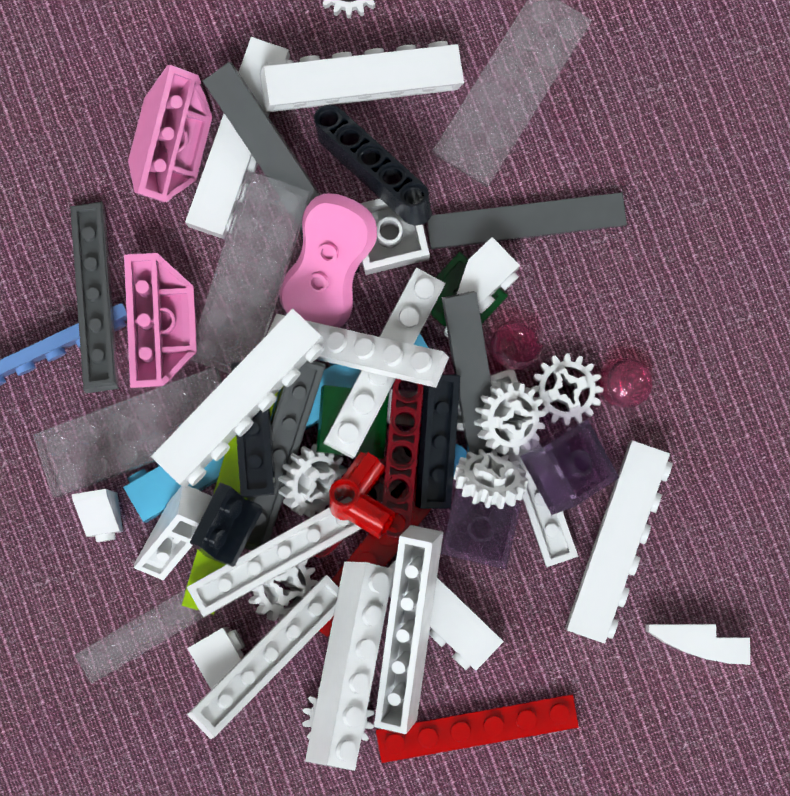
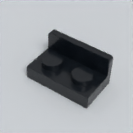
(226, 525)

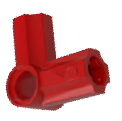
(362, 509)

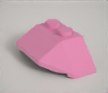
(170, 135)
(158, 320)

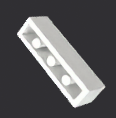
(459, 627)

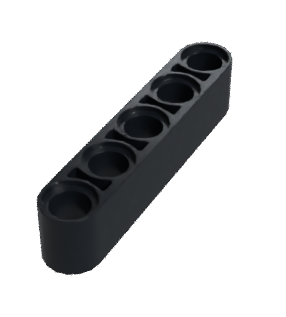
(373, 165)

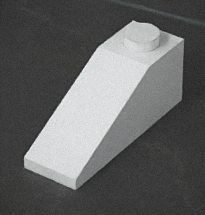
(99, 513)
(173, 532)

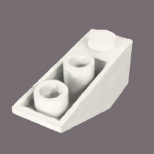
(487, 272)

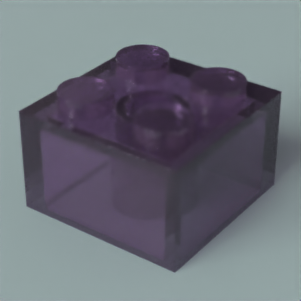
(569, 467)
(480, 532)

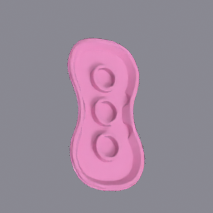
(335, 242)

